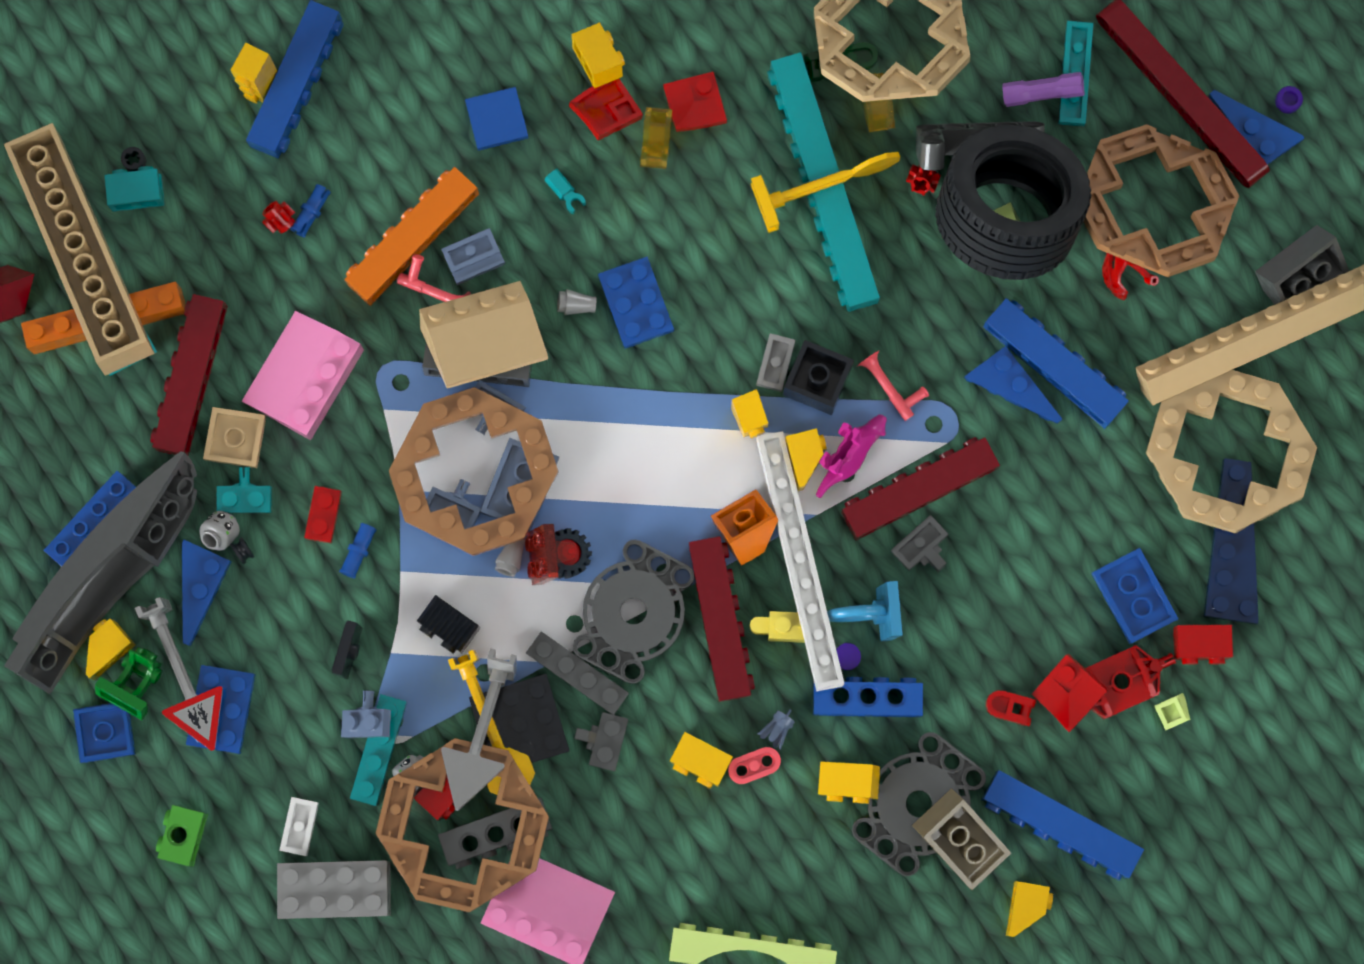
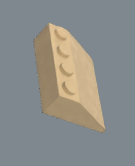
(482, 334)

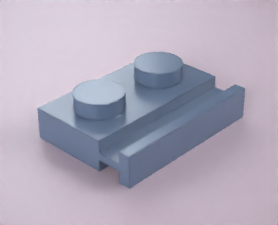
(473, 256)

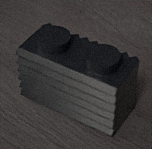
(447, 624)

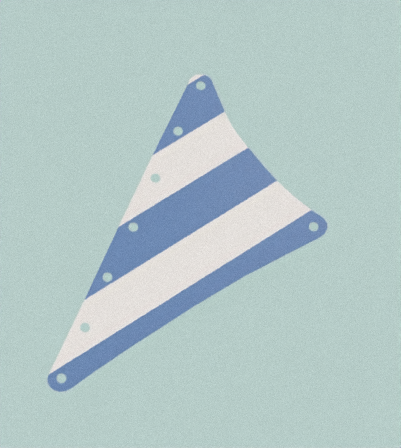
(627, 471)

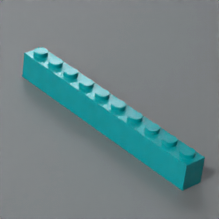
(818, 161)

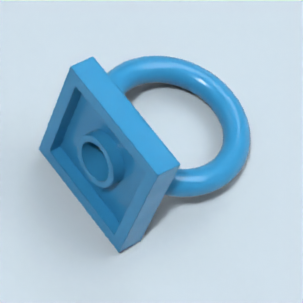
(883, 611)

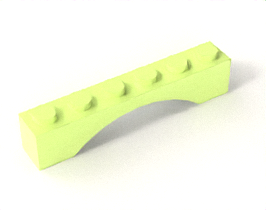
(695, 946)

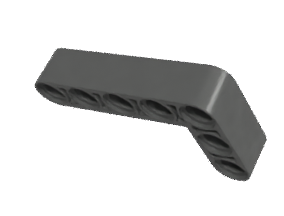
(938, 140)

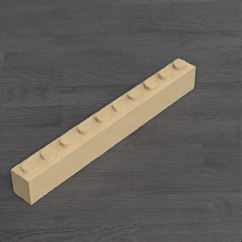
(1252, 337)

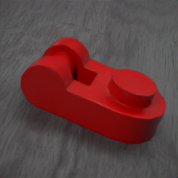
(1001, 703)

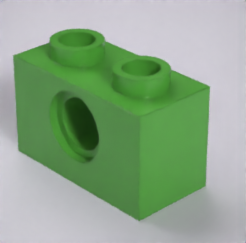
(193, 823)

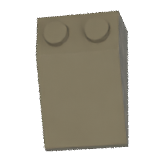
(961, 839)

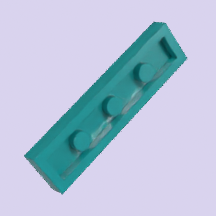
(1076, 59)
(378, 755)

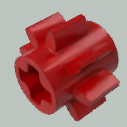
(922, 180)
(278, 217)

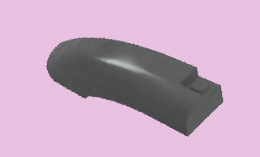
(102, 571)

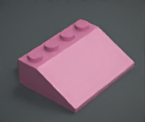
(303, 374)
(551, 912)

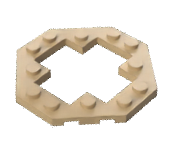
(897, 80)
(1260, 500)

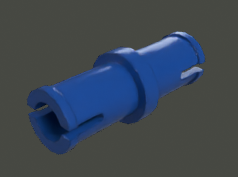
(310, 210)
(358, 550)

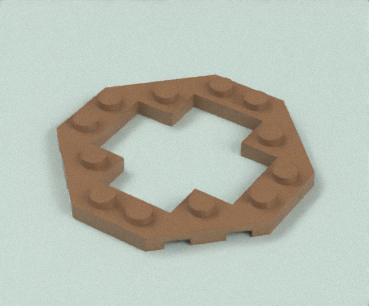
(1139, 245)
(500, 420)
(493, 875)

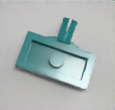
(244, 496)

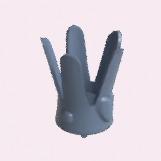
(778, 728)

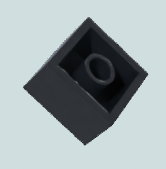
(818, 377)

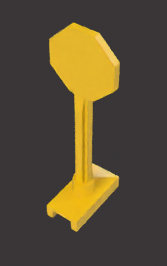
(769, 202)
(468, 672)

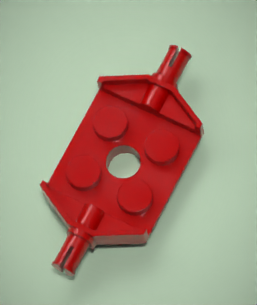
(1142, 675)

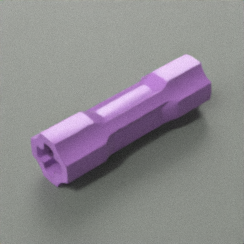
(1063, 86)

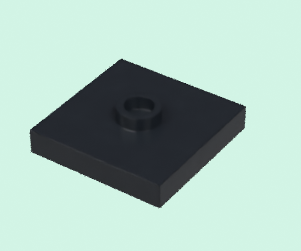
(347, 649)

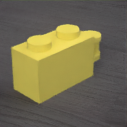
(779, 627)

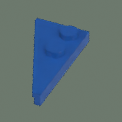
(1262, 133)
(1006, 377)
(200, 582)

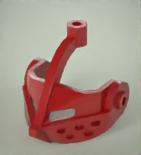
(1112, 276)

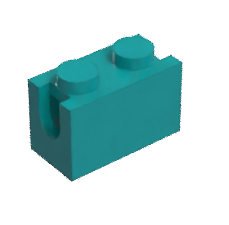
(134, 189)

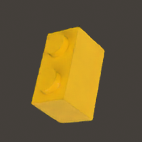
(598, 55)
(701, 760)
(849, 780)

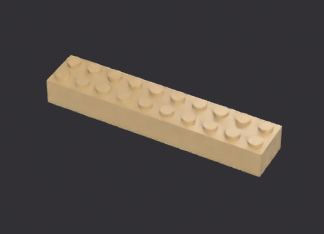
(79, 249)

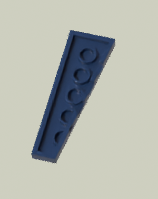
(1232, 568)

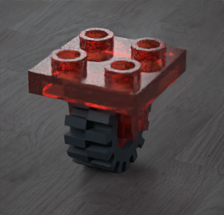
(555, 553)

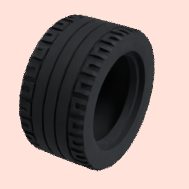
(1024, 160)

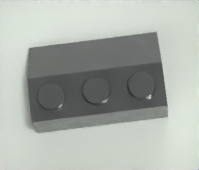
(1302, 265)

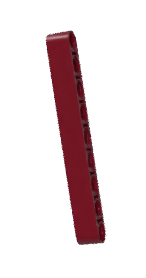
(1182, 93)

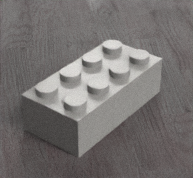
(333, 889)

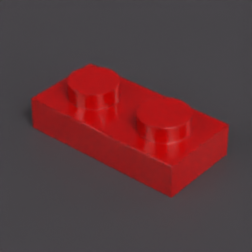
(323, 514)

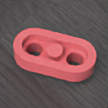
(754, 765)

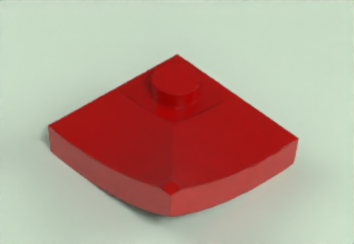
(695, 102)
(606, 108)
(1069, 692)

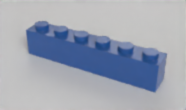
(294, 79)
(1056, 363)
(1062, 825)

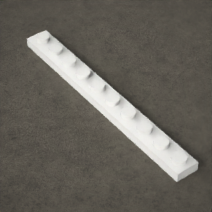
(800, 562)

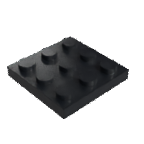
(528, 719)

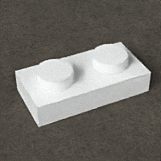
(299, 826)

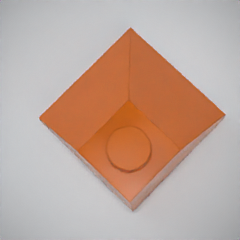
(746, 526)

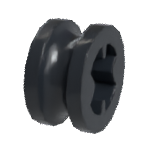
(132, 151)
(242, 550)

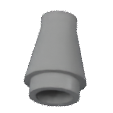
(572, 302)
(510, 559)

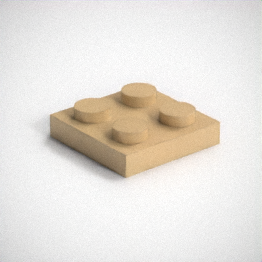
(234, 437)

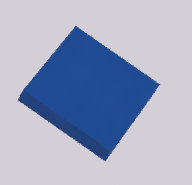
(496, 118)
(103, 733)

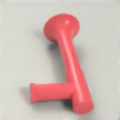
(412, 282)
(901, 405)

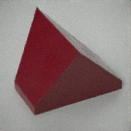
(14, 291)

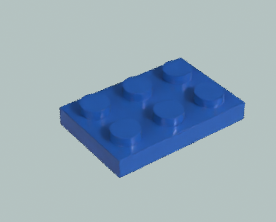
(636, 302)
(1134, 596)
(234, 705)

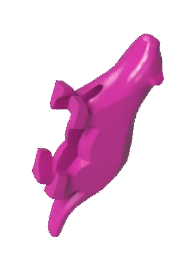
(850, 452)

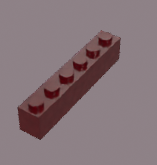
(189, 375)
(919, 488)
(720, 620)

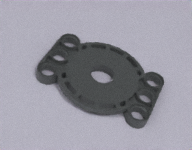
(630, 639)
(926, 776)

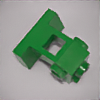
(141, 663)

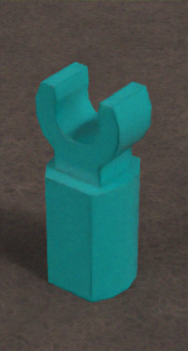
(563, 189)

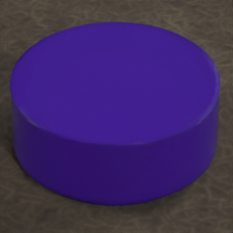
(1289, 99)
(848, 656)

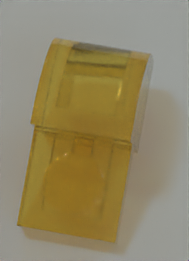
(879, 114)
(656, 138)

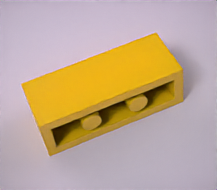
(254, 73)

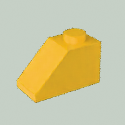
(750, 414)
(805, 452)
(106, 647)
(1027, 906)

